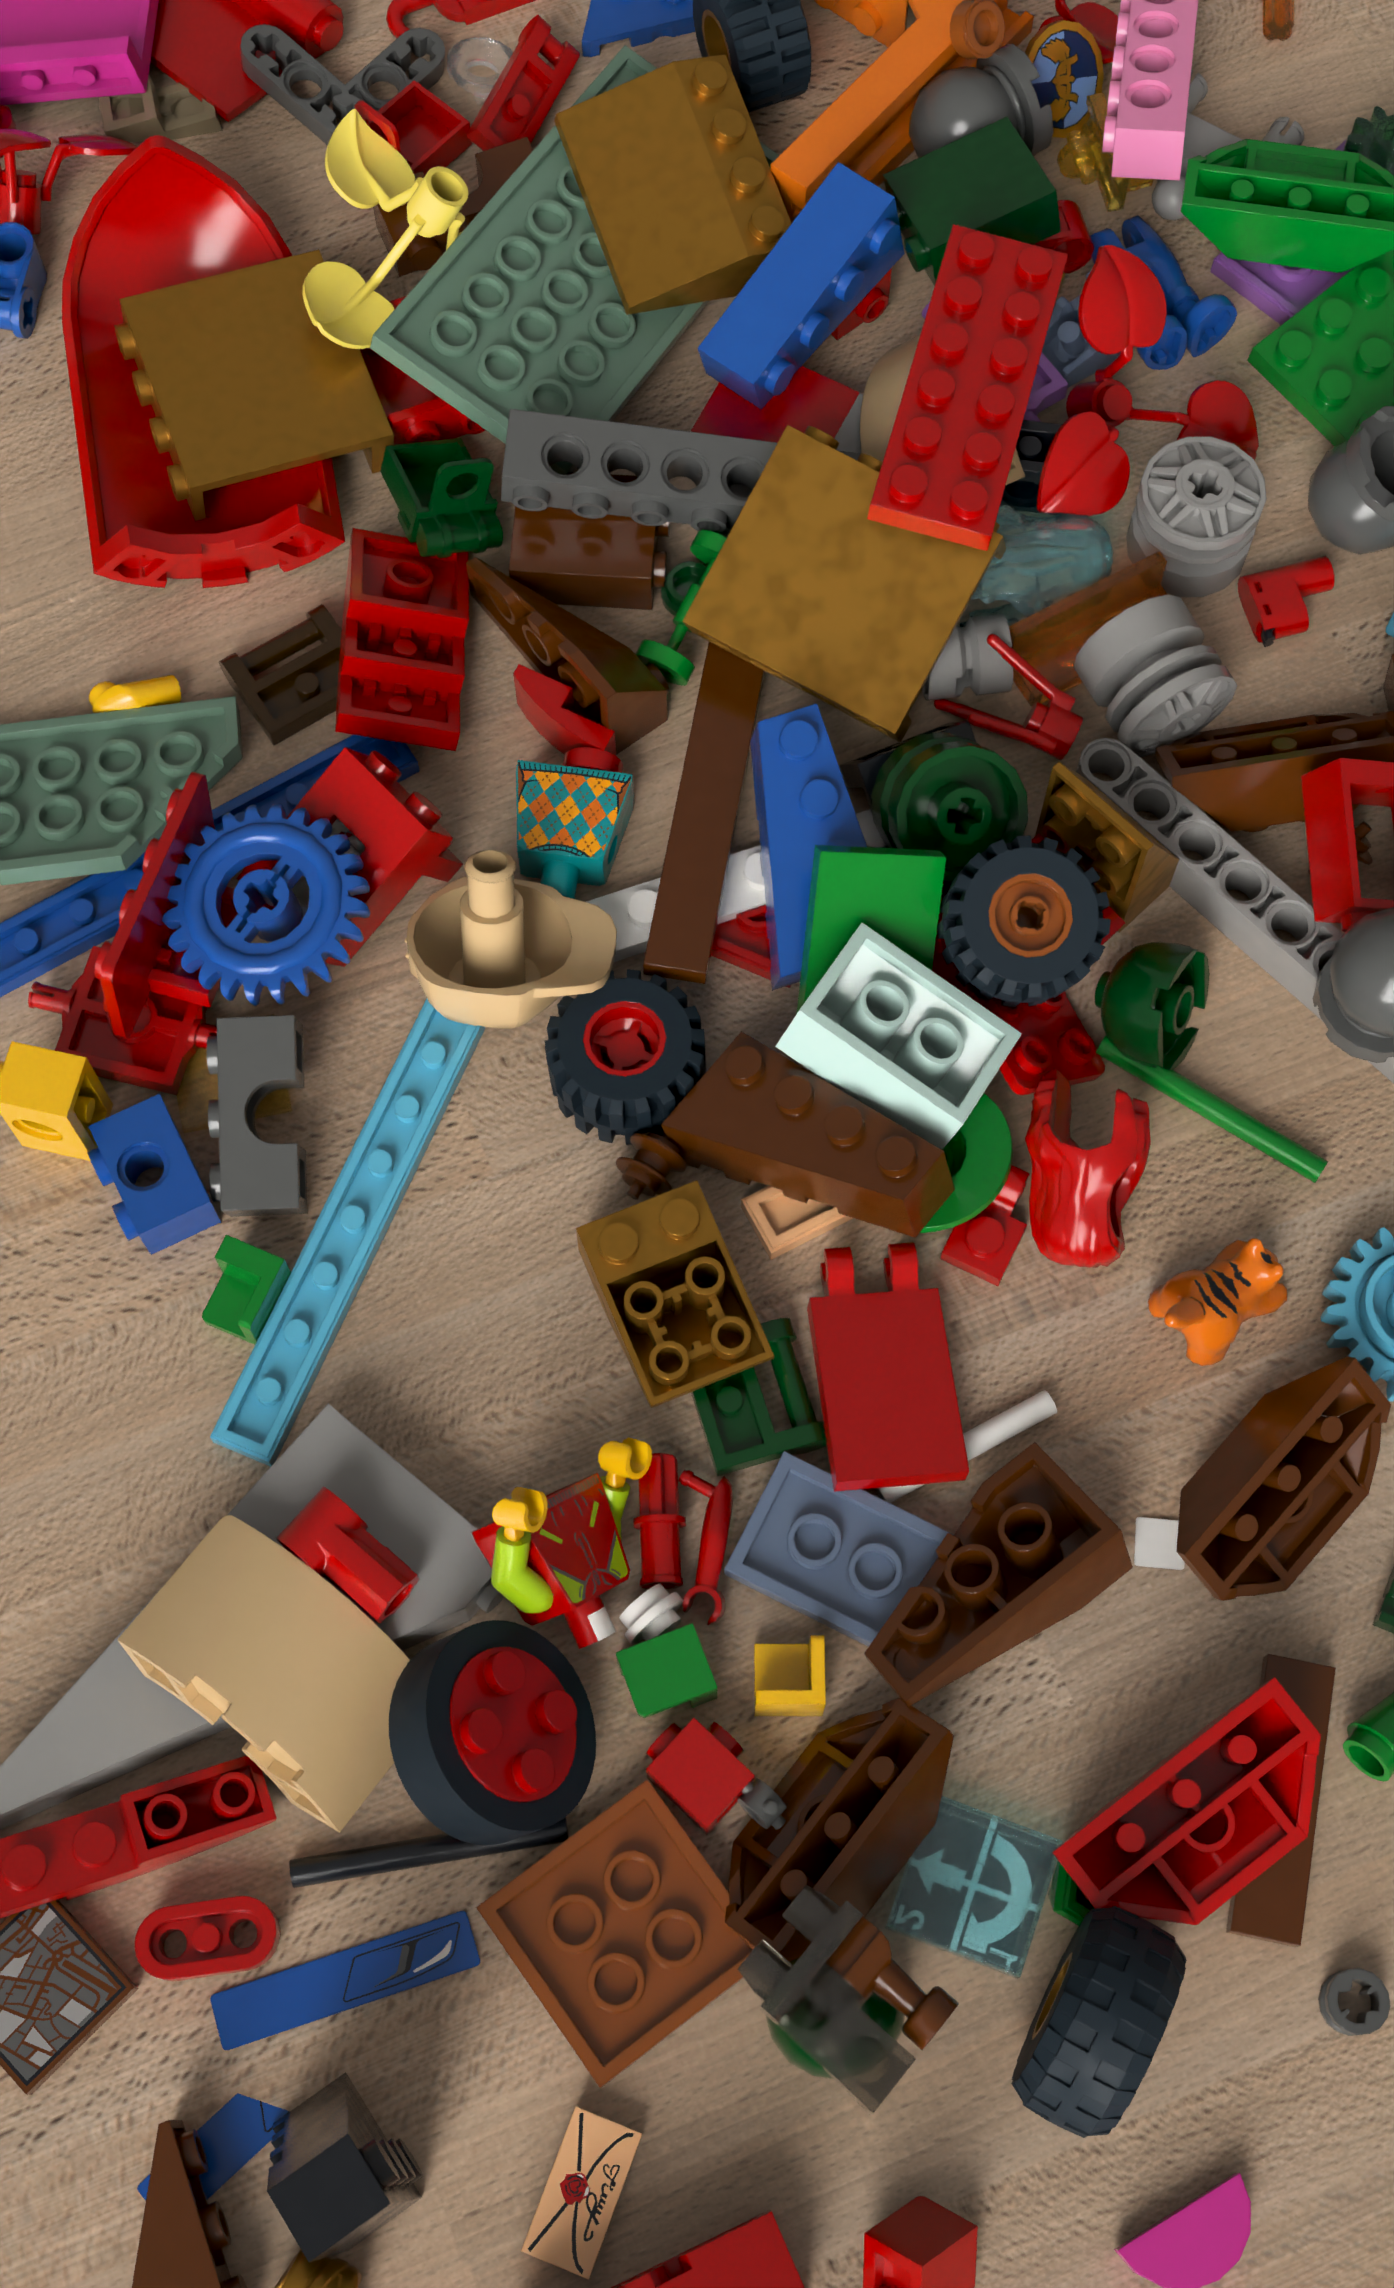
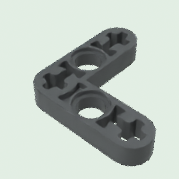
(300, 65)

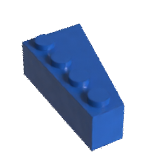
(805, 286)
(797, 806)

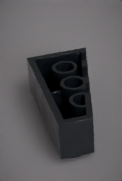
(337, 2172)

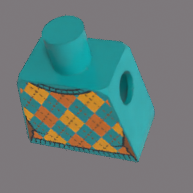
(570, 823)

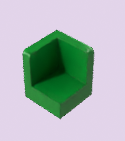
(246, 1289)
(667, 1672)

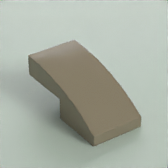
(160, 111)

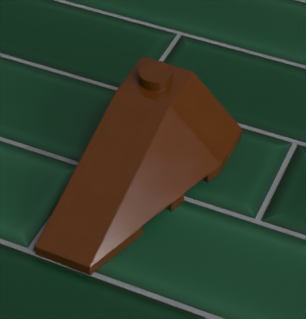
(604, 674)
(1007, 1573)

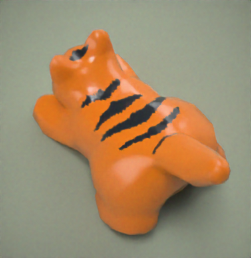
(1217, 1300)

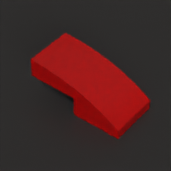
(551, 712)

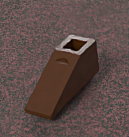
(179, 2228)

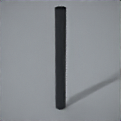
(408, 1855)

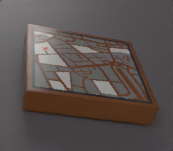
(52, 1991)

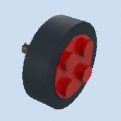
(492, 1733)

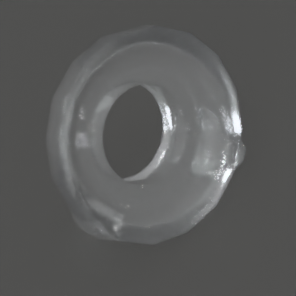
(476, 52)

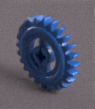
(293, 945)

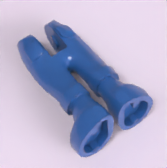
(1189, 321)

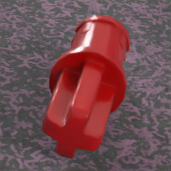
(660, 1524)

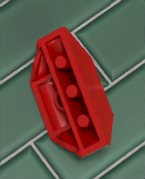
(1203, 1815)

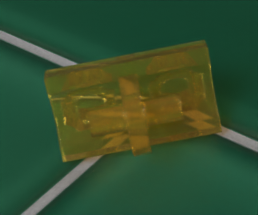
(1084, 158)

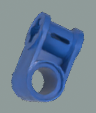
(20, 279)

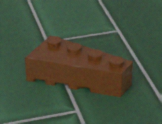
(804, 1136)

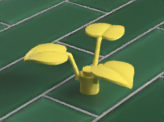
(367, 173)

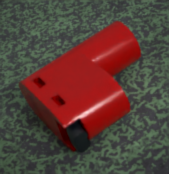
(1276, 595)

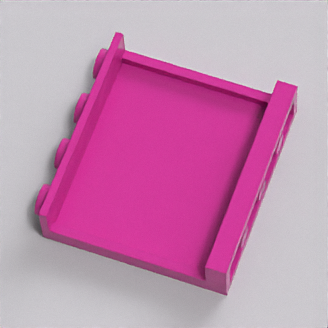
(74, 48)

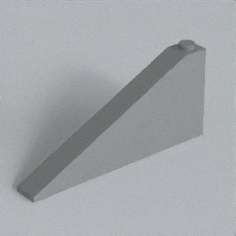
(124, 1721)

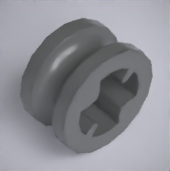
(1366, 2021)

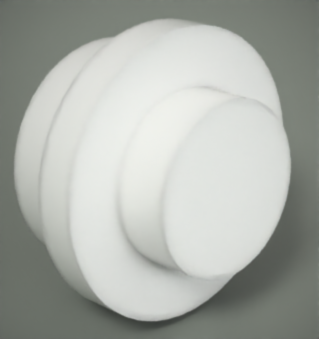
(651, 1614)

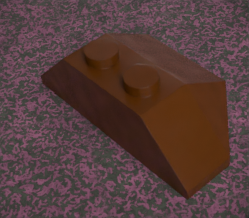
(1254, 771)
(1282, 1482)
(852, 1821)

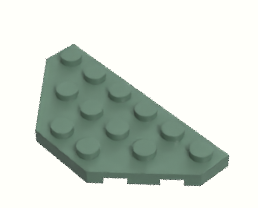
(98, 785)

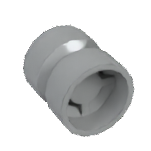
(971, 661)

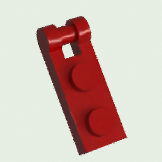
(524, 88)

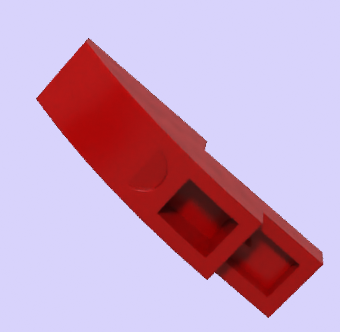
(133, 1835)

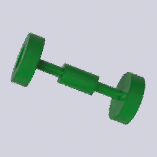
(672, 664)

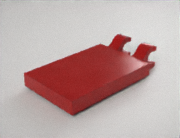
(885, 1377)

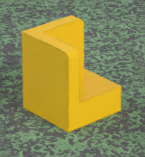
(790, 1678)

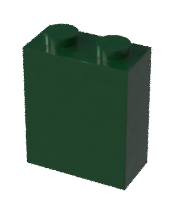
(975, 183)

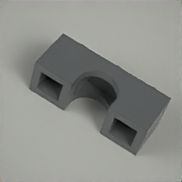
(251, 1062)

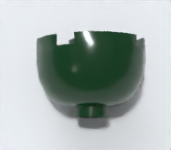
(1151, 1000)

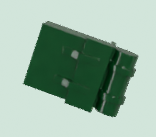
(443, 497)

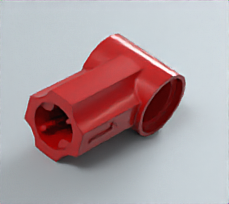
(337, 1546)

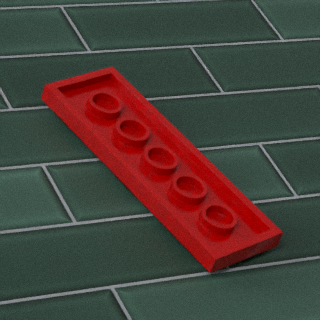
(968, 388)

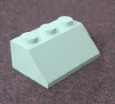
(899, 1038)

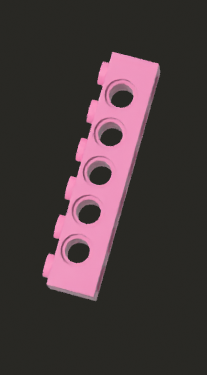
(1150, 88)

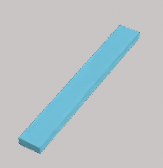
(346, 1237)

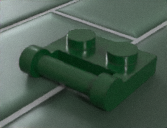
(737, 1417)

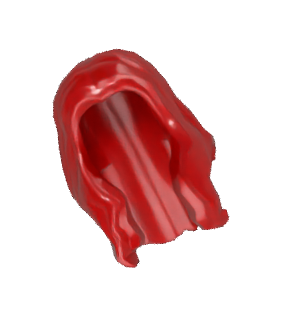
(1080, 1191)

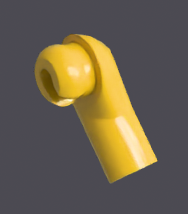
(137, 694)

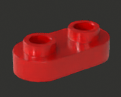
(209, 1938)

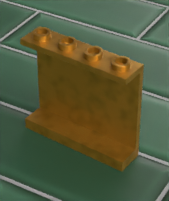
(246, 379)
(833, 596)

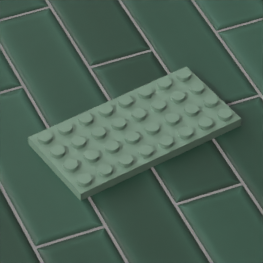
(528, 304)

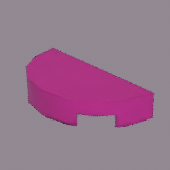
(1196, 2240)

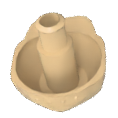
(506, 946)

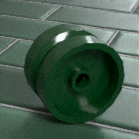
(948, 799)

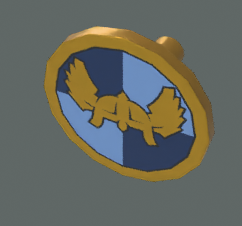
(1068, 72)

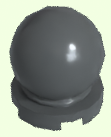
(973, 97)
(1355, 488)
(1358, 989)

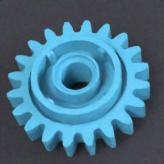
(1365, 1306)

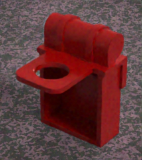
(419, 127)

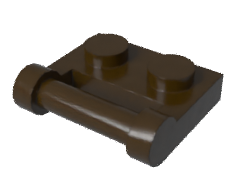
(298, 690)

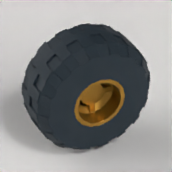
(1099, 2022)

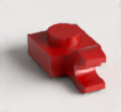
(991, 1238)

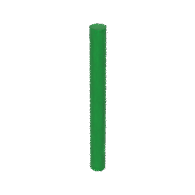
(1221, 1113)

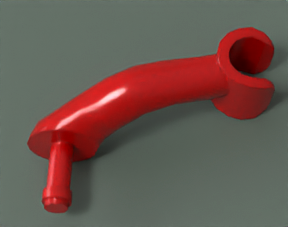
(713, 1540)

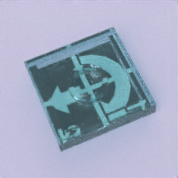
(975, 1887)

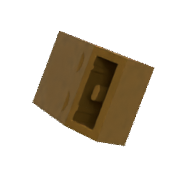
(1125, 856)
(672, 1294)

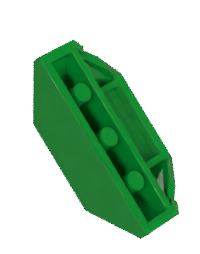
(1291, 204)

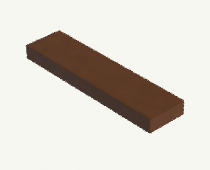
(1275, 1901)

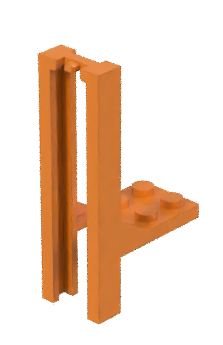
(872, 117)

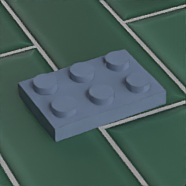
(832, 1552)

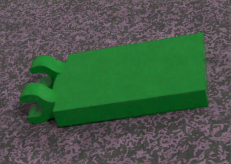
(883, 888)

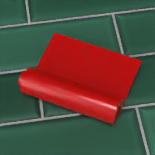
(202, 39)

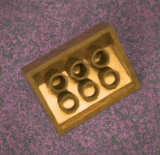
(675, 184)

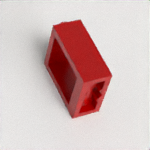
(1331, 834)

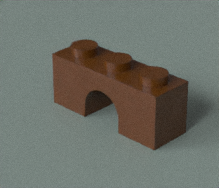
(493, 170)

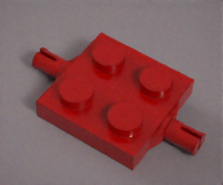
(154, 1053)

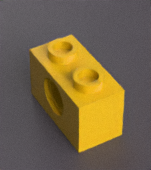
(51, 1099)

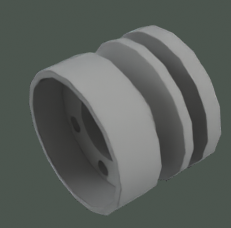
(1199, 512)
(1154, 674)

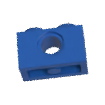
(142, 1140)

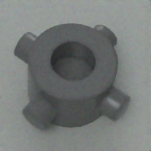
(762, 1804)

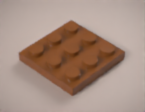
(620, 1932)

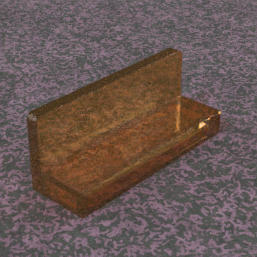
(1058, 632)

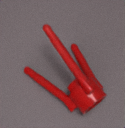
(1047, 727)

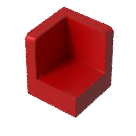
(921, 2249)

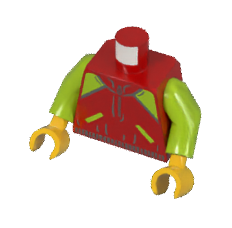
(566, 1546)

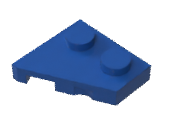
(634, 19)

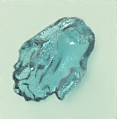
(1043, 562)

